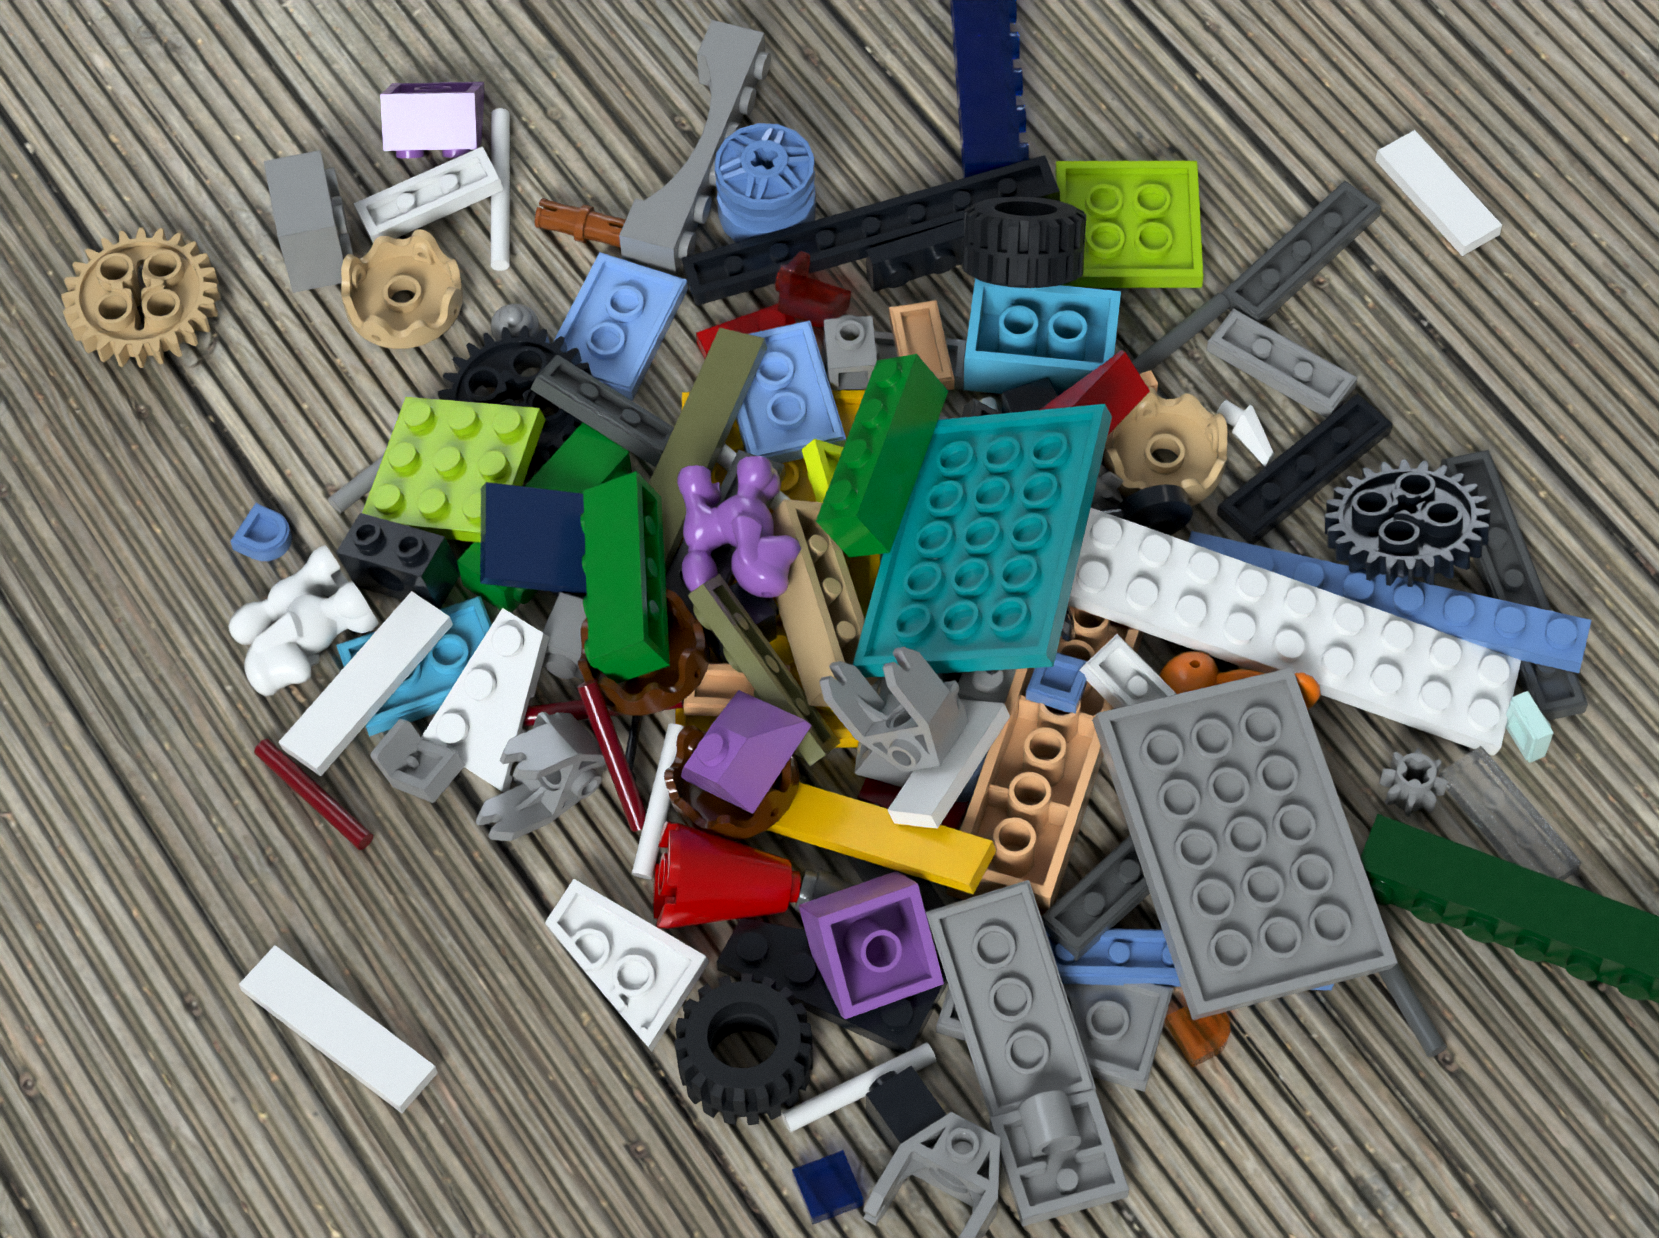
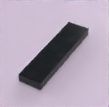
(1304, 469)

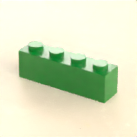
(882, 456)
(577, 465)
(625, 578)

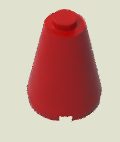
(717, 879)

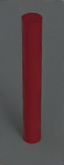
(613, 753)
(313, 794)

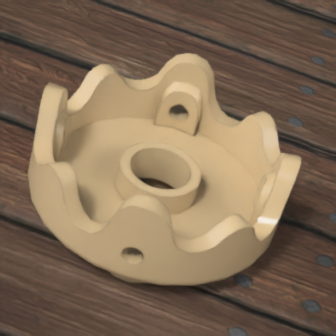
(396, 266)
(1174, 425)

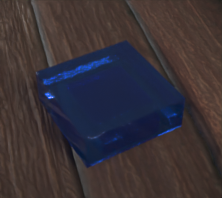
(827, 1187)

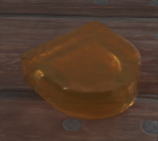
(1201, 1037)

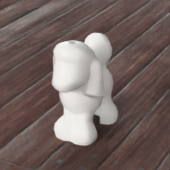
(303, 625)

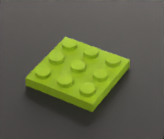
(1138, 222)
(445, 456)

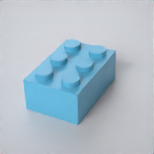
(1037, 335)

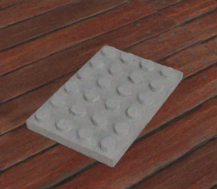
(1243, 843)

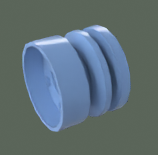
(764, 181)

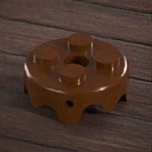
(664, 687)
(717, 816)

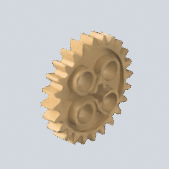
(108, 287)

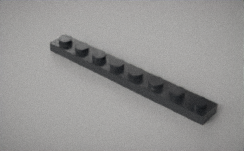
(850, 233)

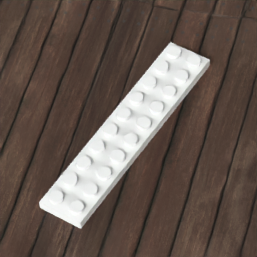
(1282, 624)

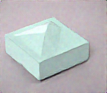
(1528, 727)

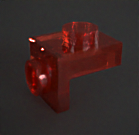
(808, 297)

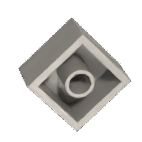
(308, 219)

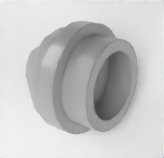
(514, 318)

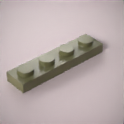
(753, 655)

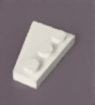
(491, 698)
(627, 958)

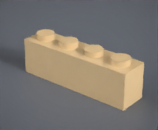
(820, 600)

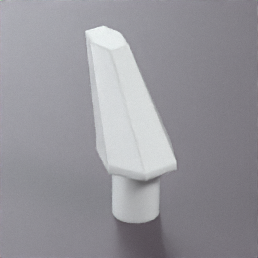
(1248, 430)

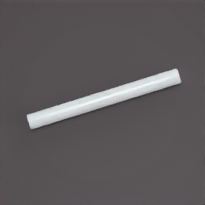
(500, 201)

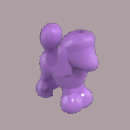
(743, 521)

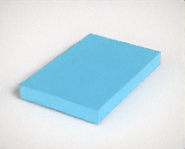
(436, 674)

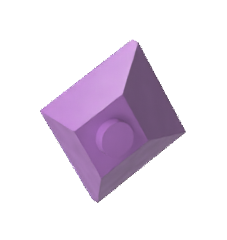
(745, 751)

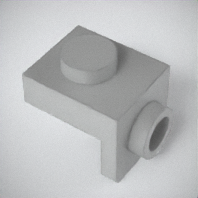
(415, 763)

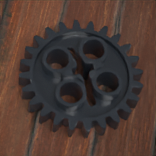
(500, 367)
(1407, 523)

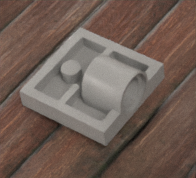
(1058, 1155)

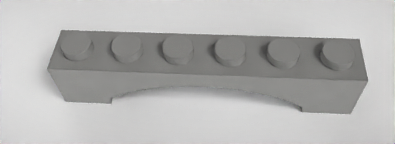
(665, 224)

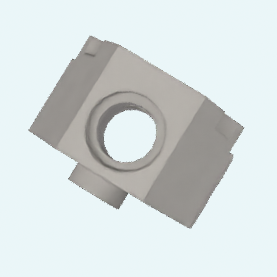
(909, 726)
(554, 772)
(954, 1159)

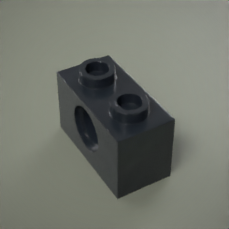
(398, 560)

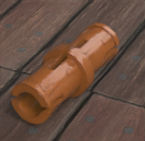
(579, 222)

